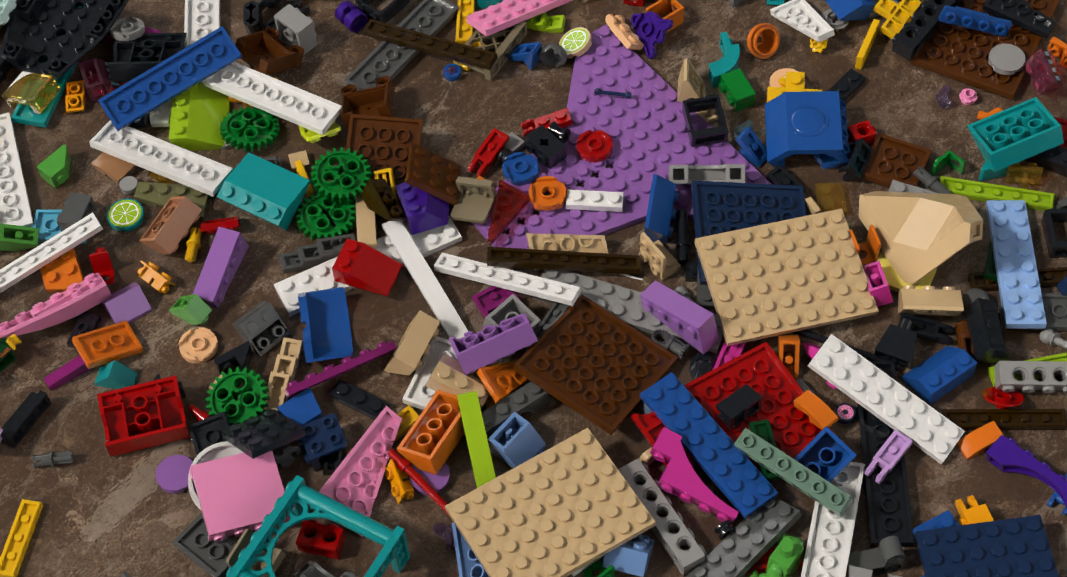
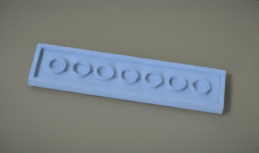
(1015, 265)

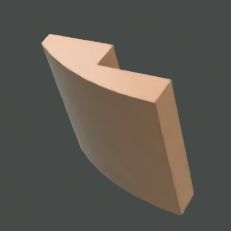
(113, 167)

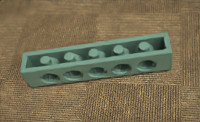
(793, 472)

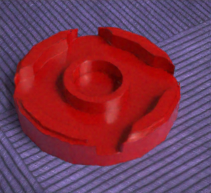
(594, 146)

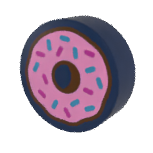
(845, 413)

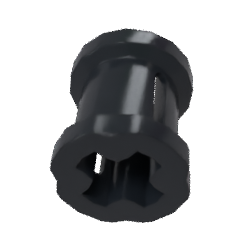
(561, 133)

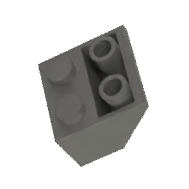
(261, 328)

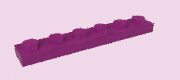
(332, 371)

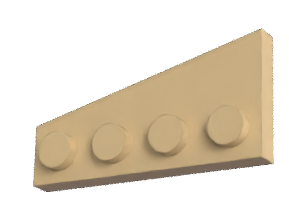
(567, 242)

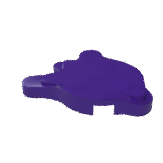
(650, 30)

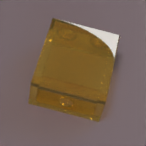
(31, 90)

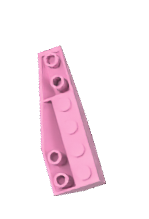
(60, 307)

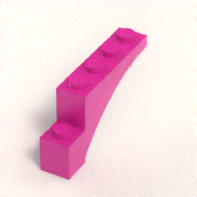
(682, 479)

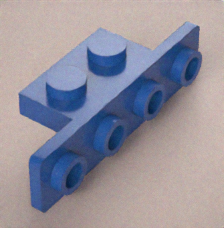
(975, 20)

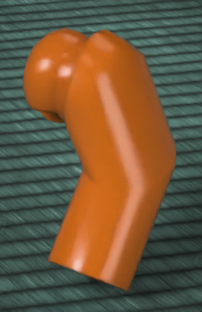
(981, 114)

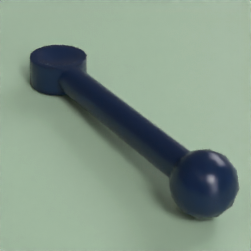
(598, 91)

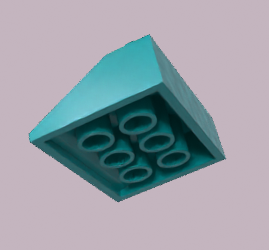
(1016, 134)
(264, 190)

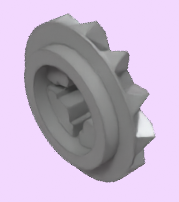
(829, 16)

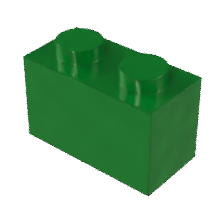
(737, 90)

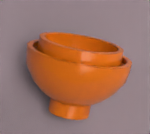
(767, 40)

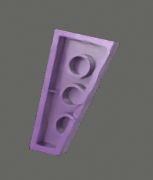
(493, 343)

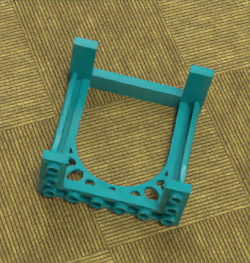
(296, 504)

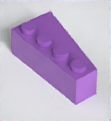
(220, 266)
(681, 315)

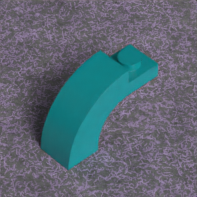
(727, 63)

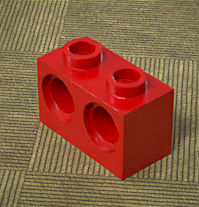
(318, 544)

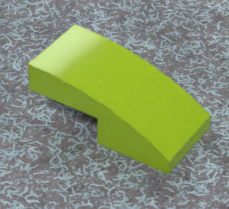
(546, 23)

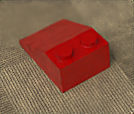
(365, 268)

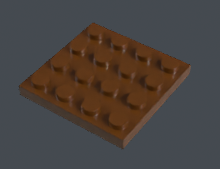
(384, 142)

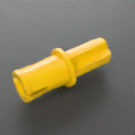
(193, 245)

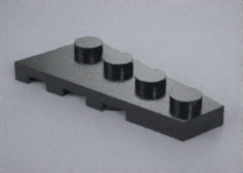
(1021, 15)

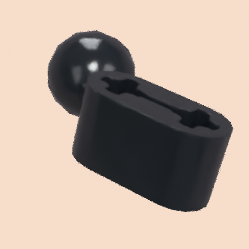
(253, 14)

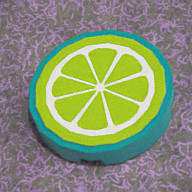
(125, 215)

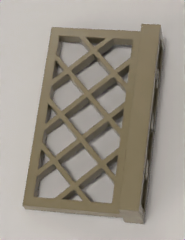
(503, 49)

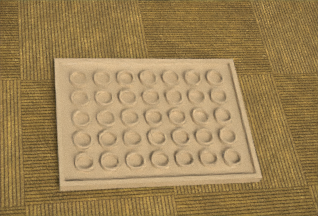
(785, 277)
(551, 512)

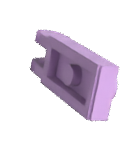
(889, 455)

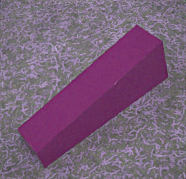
(66, 373)

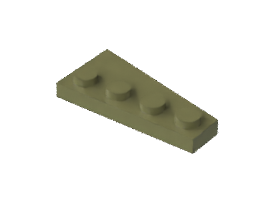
(159, 193)

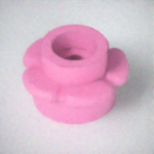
(968, 96)

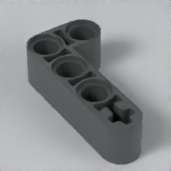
(882, 560)

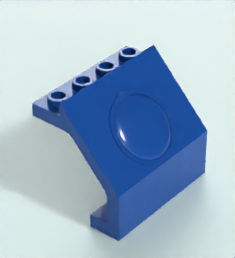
(806, 125)

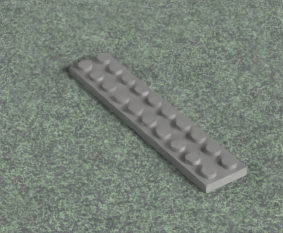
(618, 301)

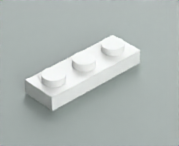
(594, 200)

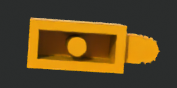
(974, 514)

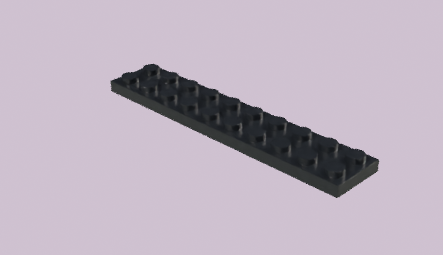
(889, 501)

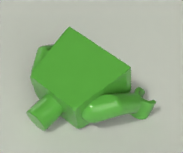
(784, 558)

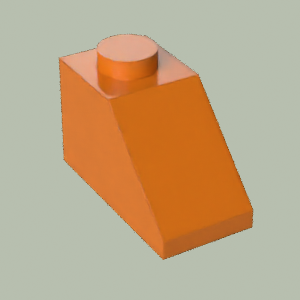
(789, 353)

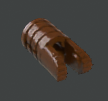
(963, 336)

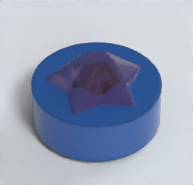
(452, 72)

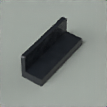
(24, 418)

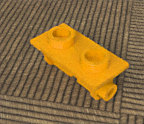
(162, 280)
(399, 488)

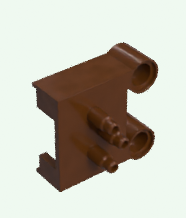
(266, 54)
(370, 101)

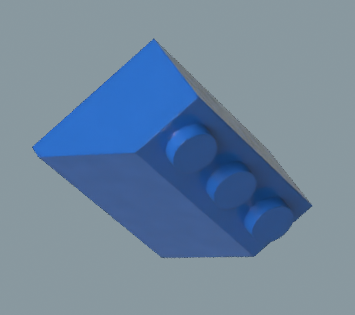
(851, 9)
(661, 209)
(940, 373)
(826, 455)

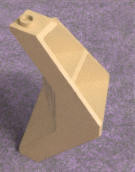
(920, 228)

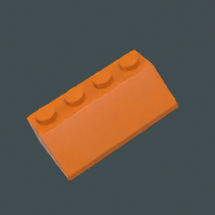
(434, 433)

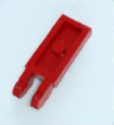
(562, 117)
(488, 151)

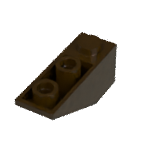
(382, 201)

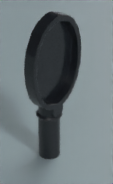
(702, 364)

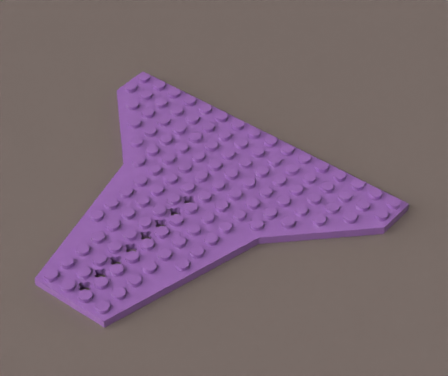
(645, 136)

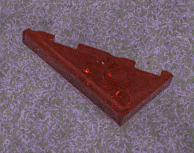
(507, 206)

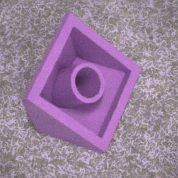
(127, 304)

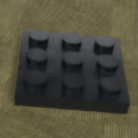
(263, 433)

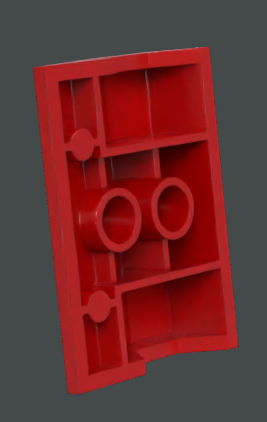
(143, 416)

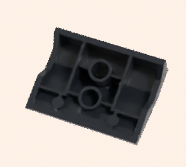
(143, 53)

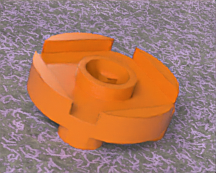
(550, 202)

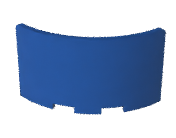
(327, 324)

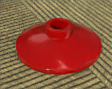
(1002, 399)

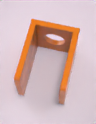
(664, 6)
(870, 247)

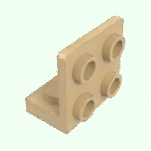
(657, 257)

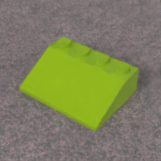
(198, 118)

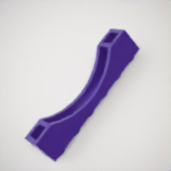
(1011, 458)

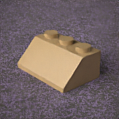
(930, 301)
(413, 345)
(450, 378)

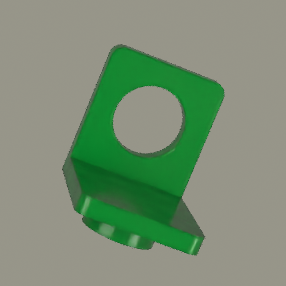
(947, 159)
(609, 572)

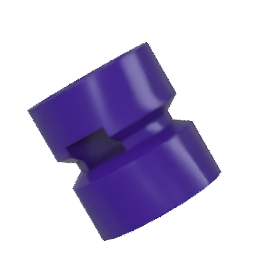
(351, 16)

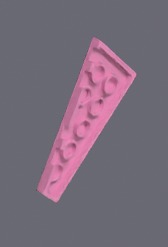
(362, 470)

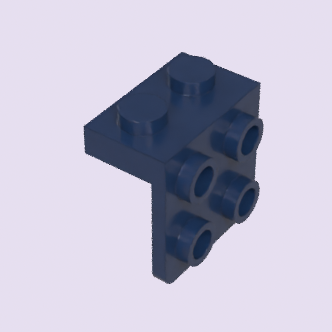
(321, 439)

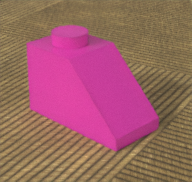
(877, 283)

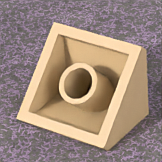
(689, 83)

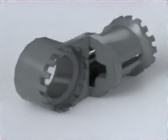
(671, 343)

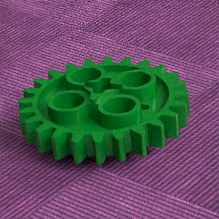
(249, 129)
(340, 174)
(318, 225)
(230, 384)

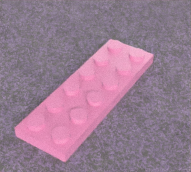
(509, 13)

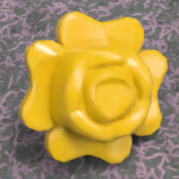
(818, 46)

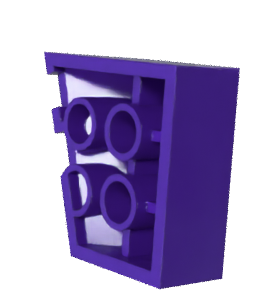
(421, 208)

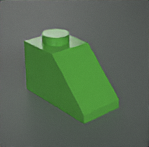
(56, 167)
(17, 238)
(191, 309)

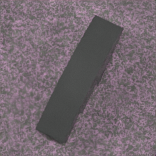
(314, 254)

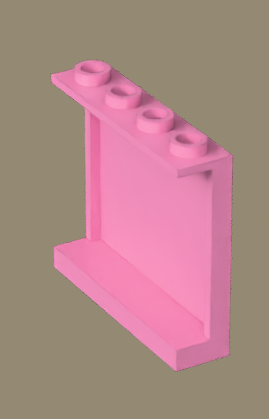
(236, 493)

